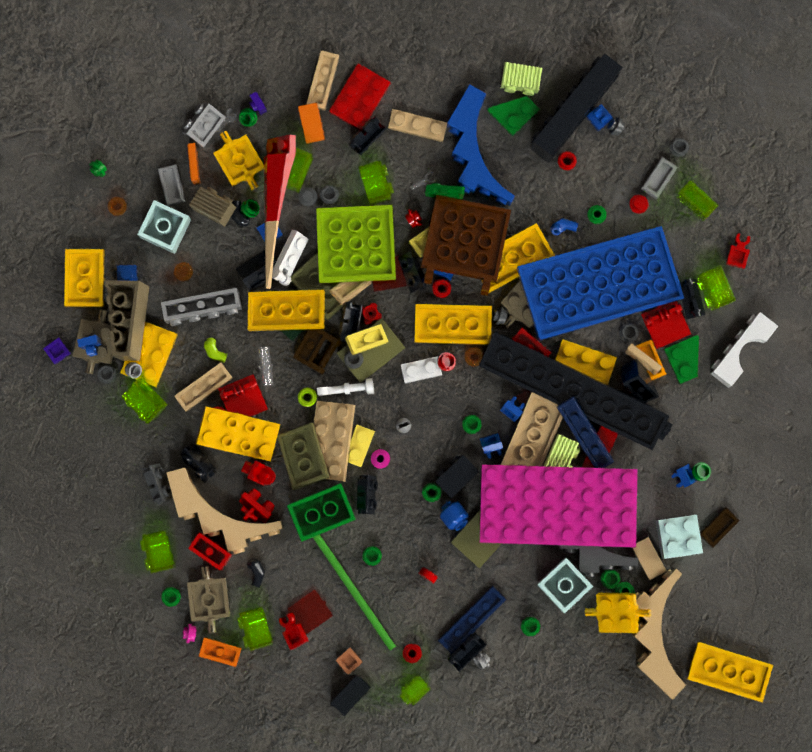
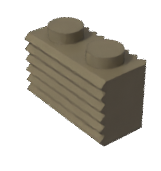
(213, 206)

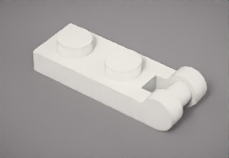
(289, 257)

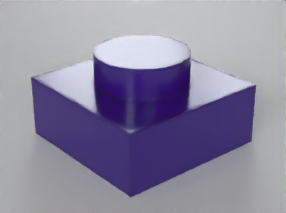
(257, 104)
(57, 351)

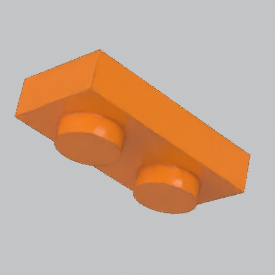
(220, 652)

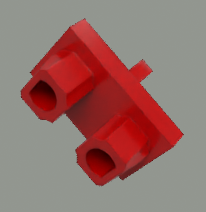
(259, 473)
(253, 509)

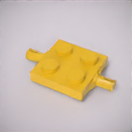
(239, 160)
(617, 612)

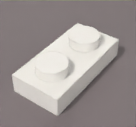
(420, 370)

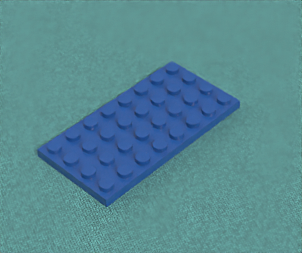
(600, 283)

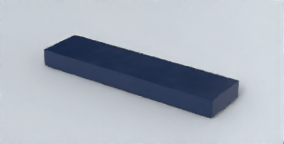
(585, 433)
(472, 619)

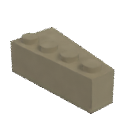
(127, 317)

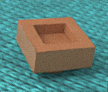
(349, 661)

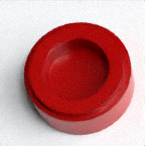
(428, 575)

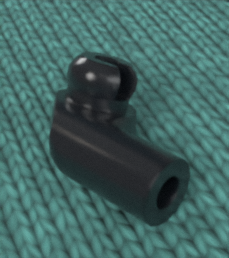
(238, 217)
(258, 571)

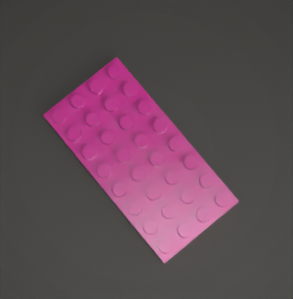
(558, 505)

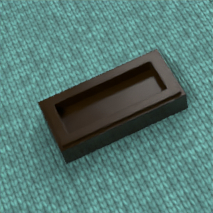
(719, 527)

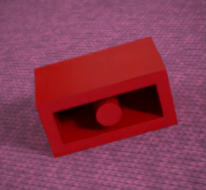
(210, 551)

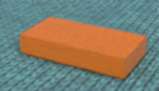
(311, 122)
(193, 163)

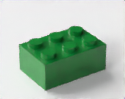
(321, 512)

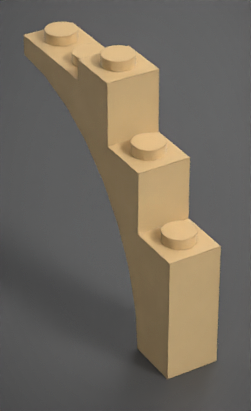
(189, 502)
(655, 662)

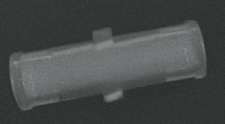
(265, 366)

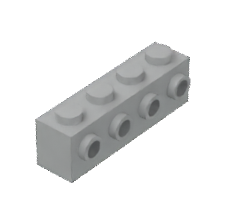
(201, 306)

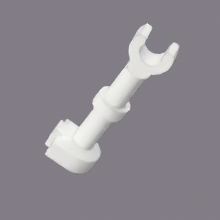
(347, 388)

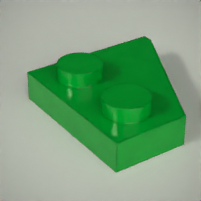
(514, 114)
(448, 191)
(684, 359)

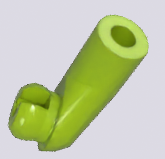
(212, 352)

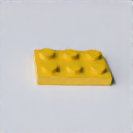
(84, 278)
(154, 354)
(586, 360)

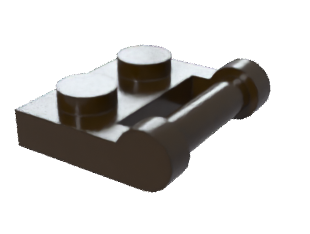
(311, 346)

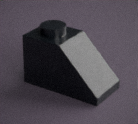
(638, 381)

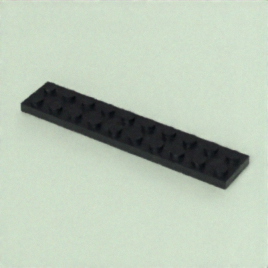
(560, 382)

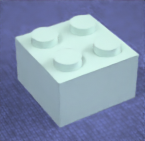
(164, 227)
(679, 536)
(564, 585)

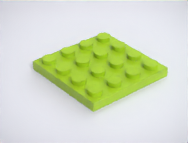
(355, 244)

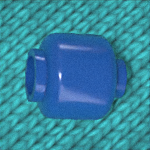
(454, 515)

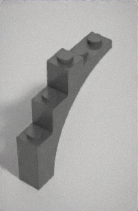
(592, 556)

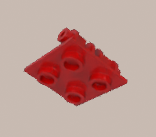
(666, 324)
(243, 397)

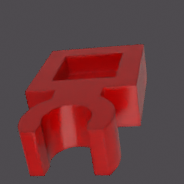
(738, 254)
(294, 632)

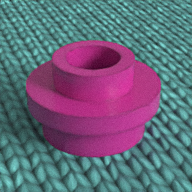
(375, 454)
(189, 633)

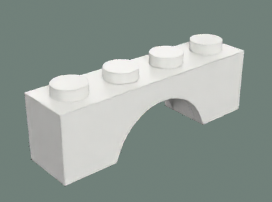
(758, 330)

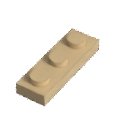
(323, 79)
(417, 125)
(203, 387)

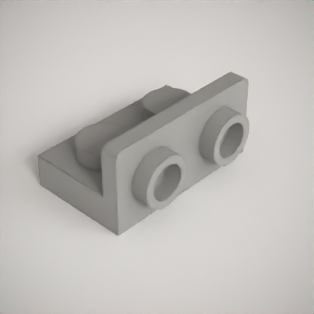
(203, 124)

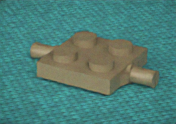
(517, 307)
(101, 329)
(208, 599)

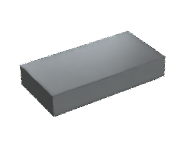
(659, 178)
(171, 185)

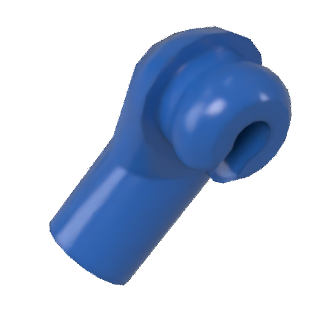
(563, 224)

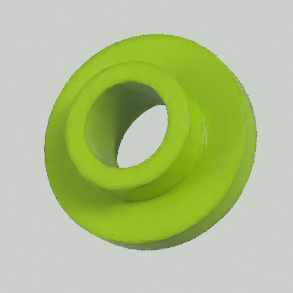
(304, 391)

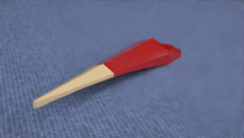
(277, 169)

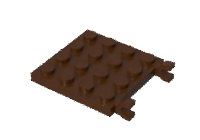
(465, 240)

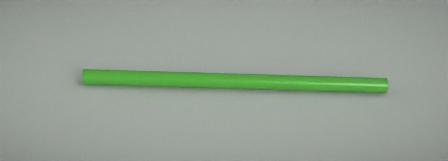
(354, 592)

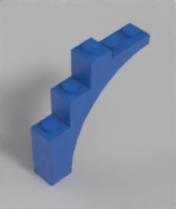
(475, 174)

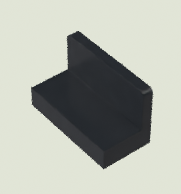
(253, 272)
(350, 695)

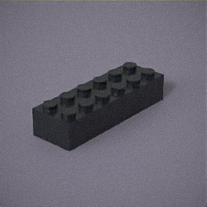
(576, 108)

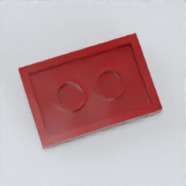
(359, 97)

